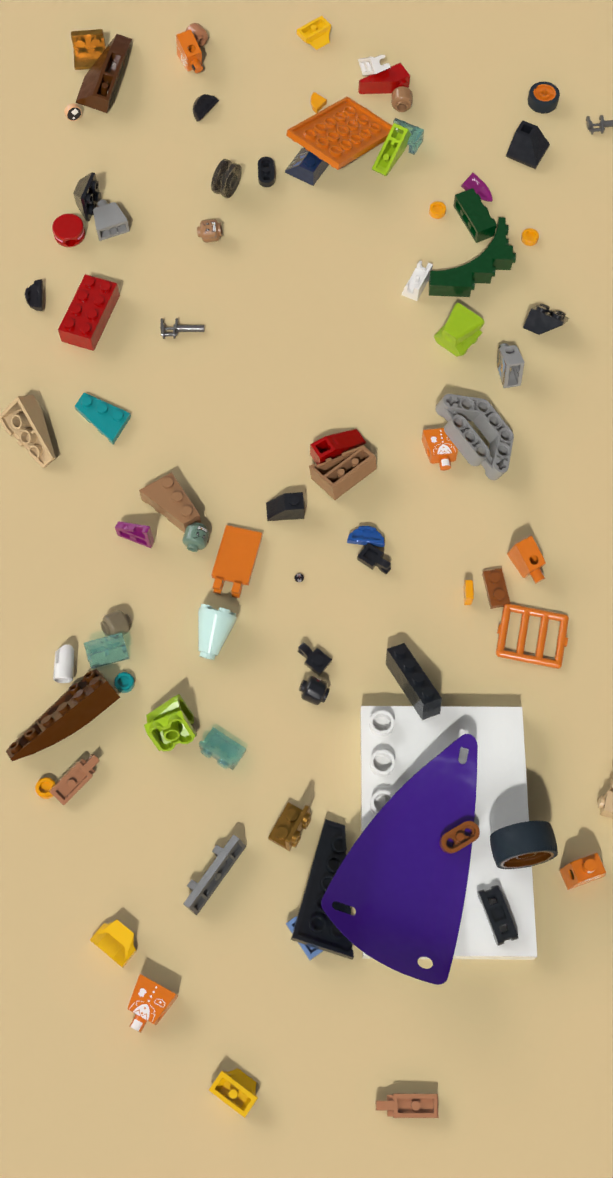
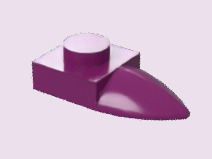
(479, 187)

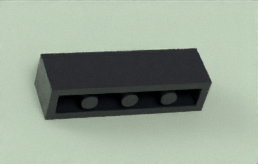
(413, 681)

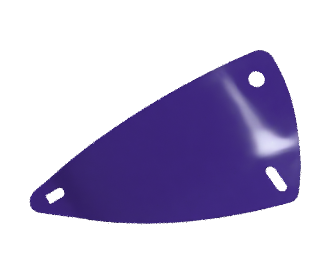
(401, 879)

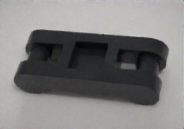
(497, 915)

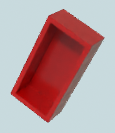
(89, 312)

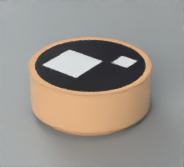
(73, 112)

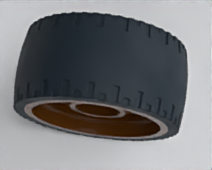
(523, 845)

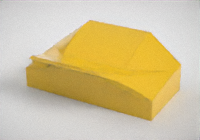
(315, 32)
(115, 941)
(235, 1090)

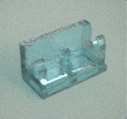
(106, 650)

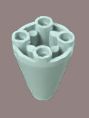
(213, 629)

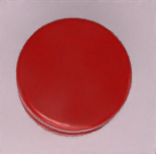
(68, 230)

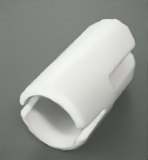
(64, 664)

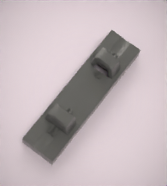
(212, 878)

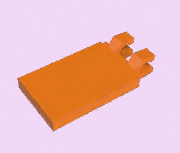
(236, 559)

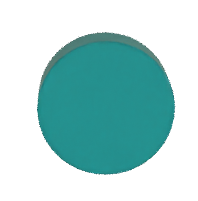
(124, 682)

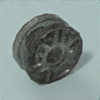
(226, 178)

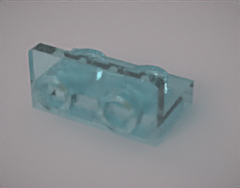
(222, 749)

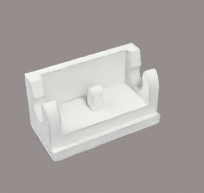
(372, 65)
(417, 281)

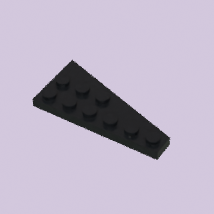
(312, 923)

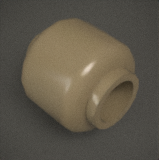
(115, 623)

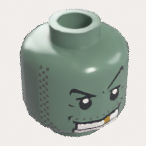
(195, 537)

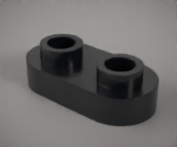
(266, 172)

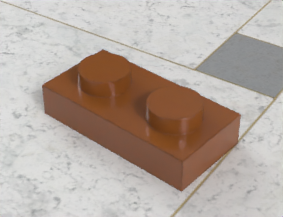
(495, 588)

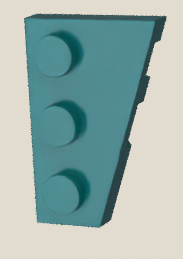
(104, 416)

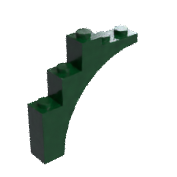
(461, 280)

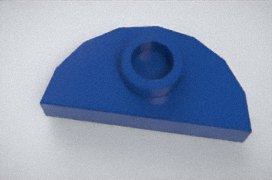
(366, 535)

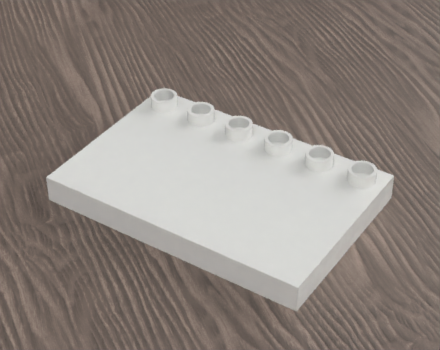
(400, 743)

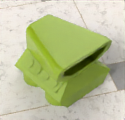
(460, 330)
(170, 724)

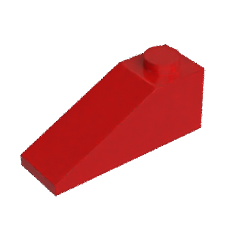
(385, 81)

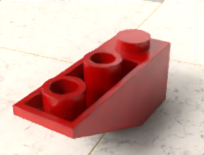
(334, 445)

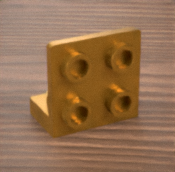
(87, 47)
(289, 826)

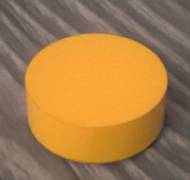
(437, 210)
(530, 237)
(43, 786)

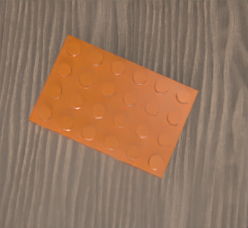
(340, 132)

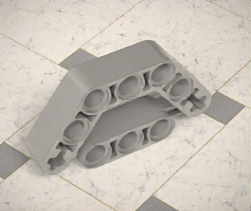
(458, 412)

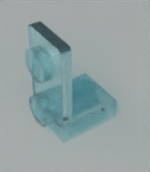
(416, 137)

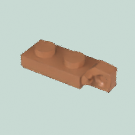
(74, 779)
(410, 1105)

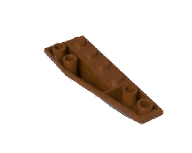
(103, 76)
(67, 715)

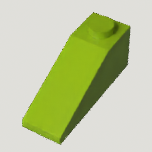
(392, 149)

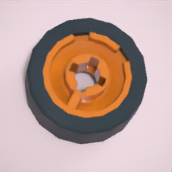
(543, 97)

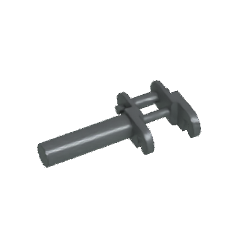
(609, 123)
(179, 328)

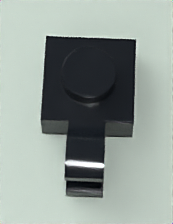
(373, 557)
(316, 660)

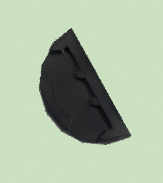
(203, 105)
(34, 295)

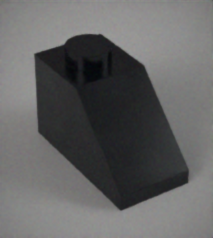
(286, 507)

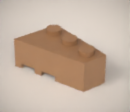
(344, 472)
(171, 501)

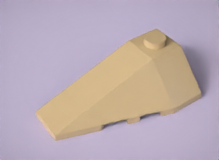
(27, 424)

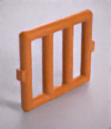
(519, 654)

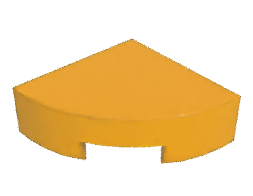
(317, 102)

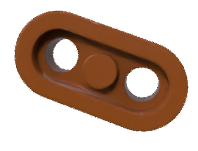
(458, 837)

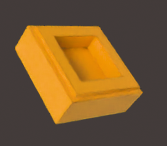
(468, 592)

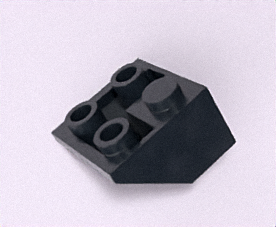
(528, 145)
(87, 195)
(543, 320)

